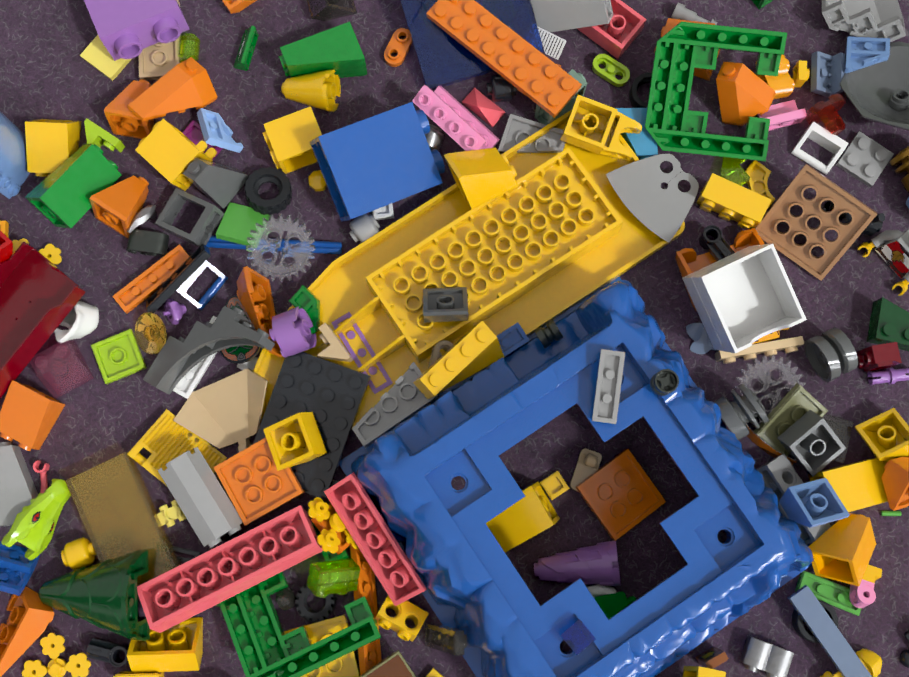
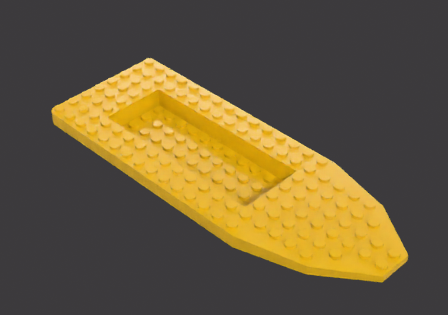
(517, 255)

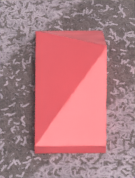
(483, 107)

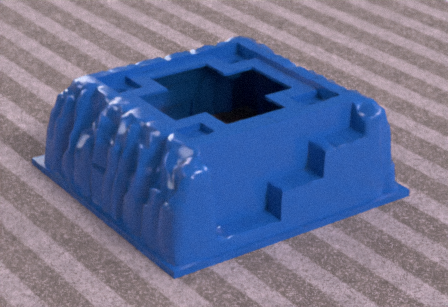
(470, 575)

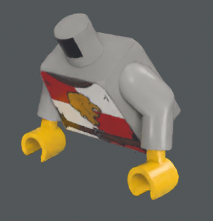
(894, 250)

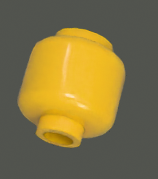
(78, 553)

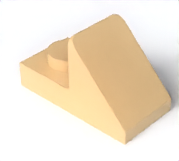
(336, 350)

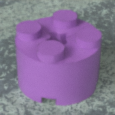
(292, 332)

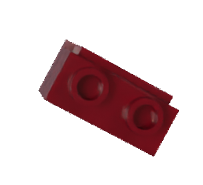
(878, 357)

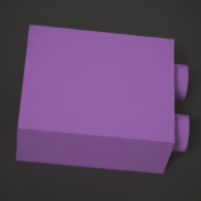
(135, 24)

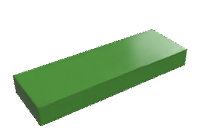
(828, 592)

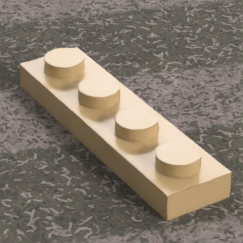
(768, 348)

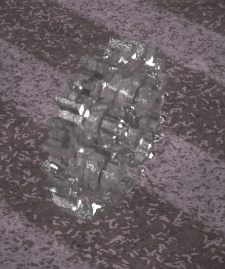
(262, 243)
(762, 372)

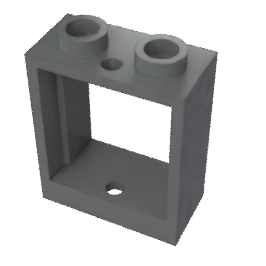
(205, 225)

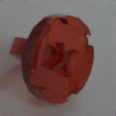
(828, 114)

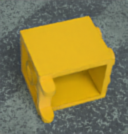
(290, 139)
(172, 152)

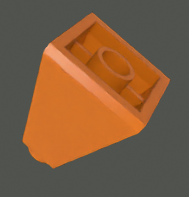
(121, 119)
(120, 203)

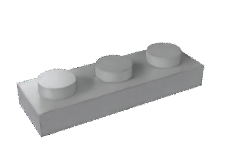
(608, 386)

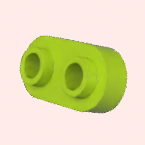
(611, 69)

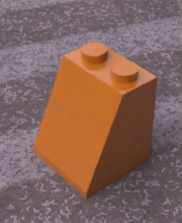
(28, 415)

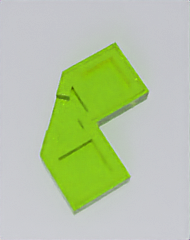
(733, 171)

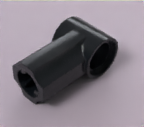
(719, 247)
(107, 651)

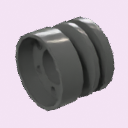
(741, 411)

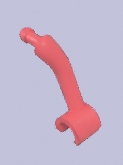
(43, 475)

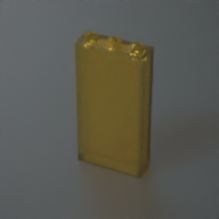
(122, 514)

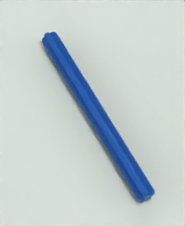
(321, 246)

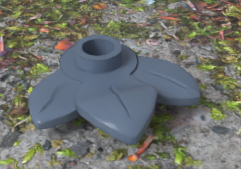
(701, 339)

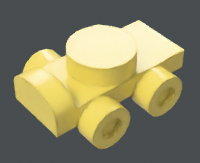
(168, 515)

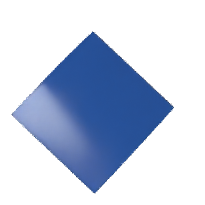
(15, 569)

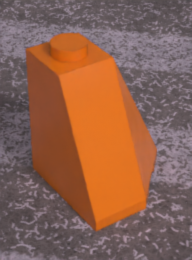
(741, 93)

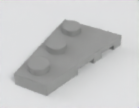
(521, 128)

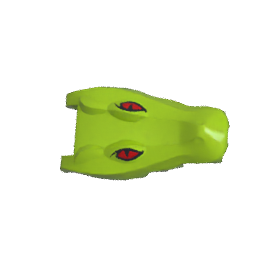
(38, 521)

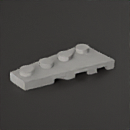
(394, 408)

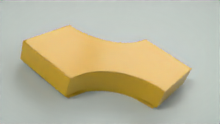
(758, 179)

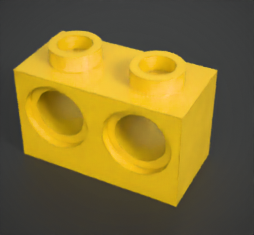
(404, 612)

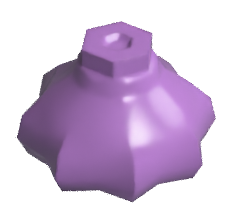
(174, 311)

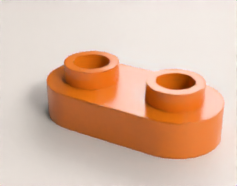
(398, 46)

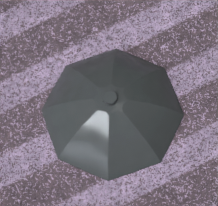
(882, 89)

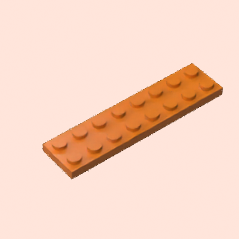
(506, 53)

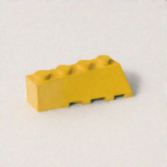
(466, 357)

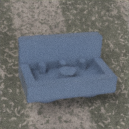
(827, 73)

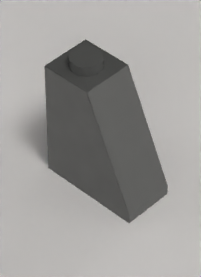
(215, 180)

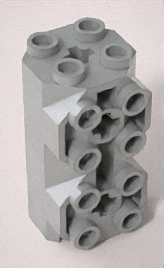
(201, 497)

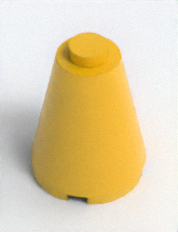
(314, 89)

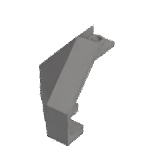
(865, 18)

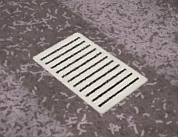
(551, 43)

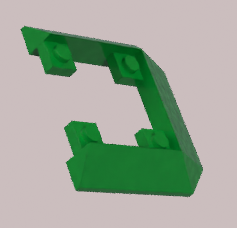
(675, 58)
(272, 653)

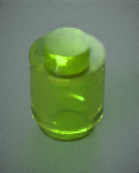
(188, 47)

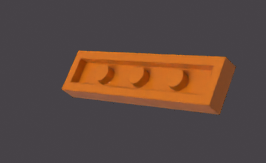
(150, 279)

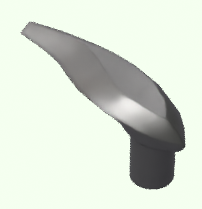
(142, 216)

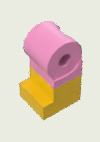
(864, 594)

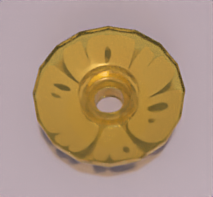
(150, 333)

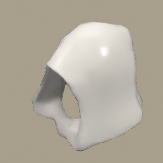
(80, 322)

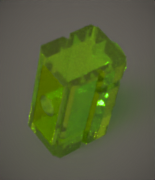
(333, 577)

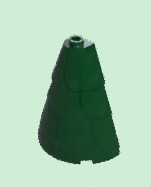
(102, 594)

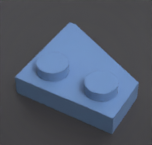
(864, 52)

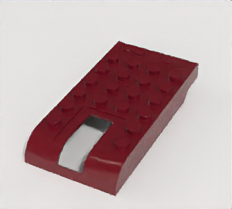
(32, 305)

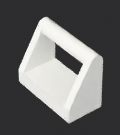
(825, 139)

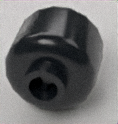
(500, 89)

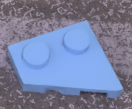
(216, 131)

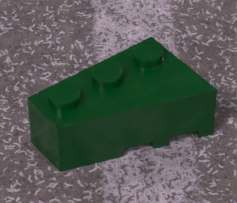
(888, 324)

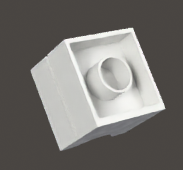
(744, 298)

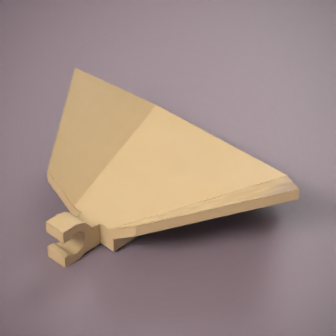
(226, 410)

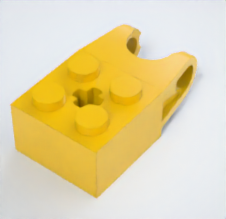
(604, 131)

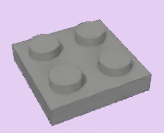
(864, 159)

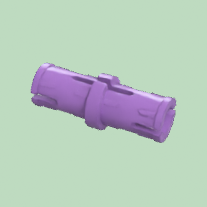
(888, 376)

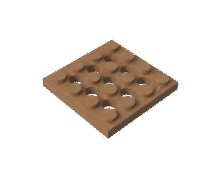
(829, 220)

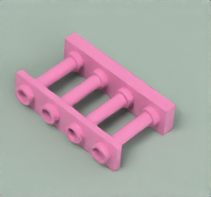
(454, 119)

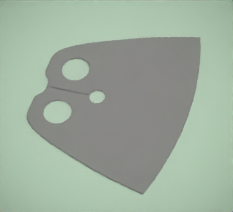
(641, 192)

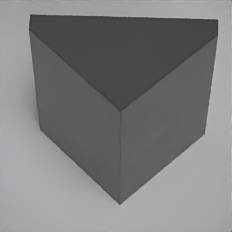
(445, 304)

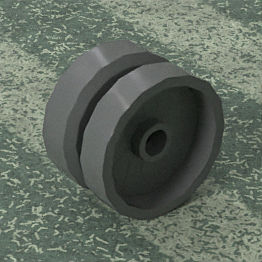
(831, 354)

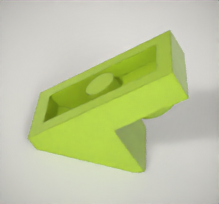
(100, 137)

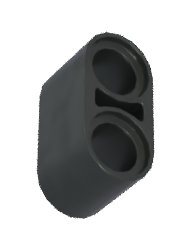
(148, 243)

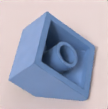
(813, 503)

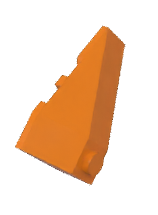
(179, 89)
(257, 300)
(897, 482)
(24, 626)

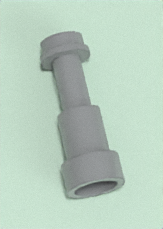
(683, 13)

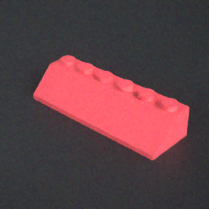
(375, 539)

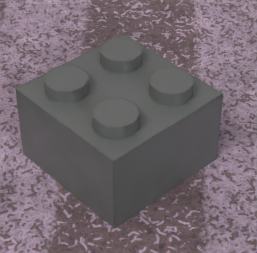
(811, 443)

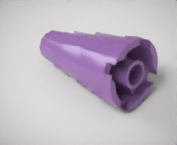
(592, 564)

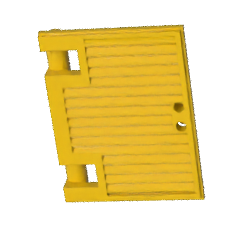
(169, 440)

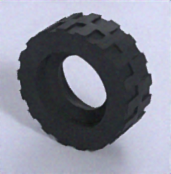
(263, 176)

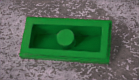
(246, 49)

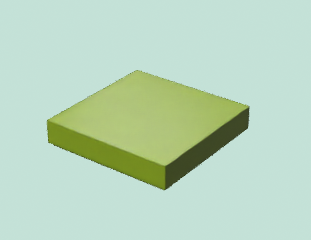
(118, 356)

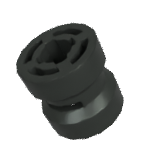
(548, 334)
(668, 380)

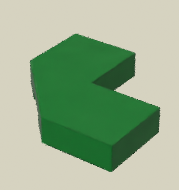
(310, 303)

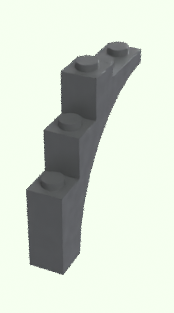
(181, 355)

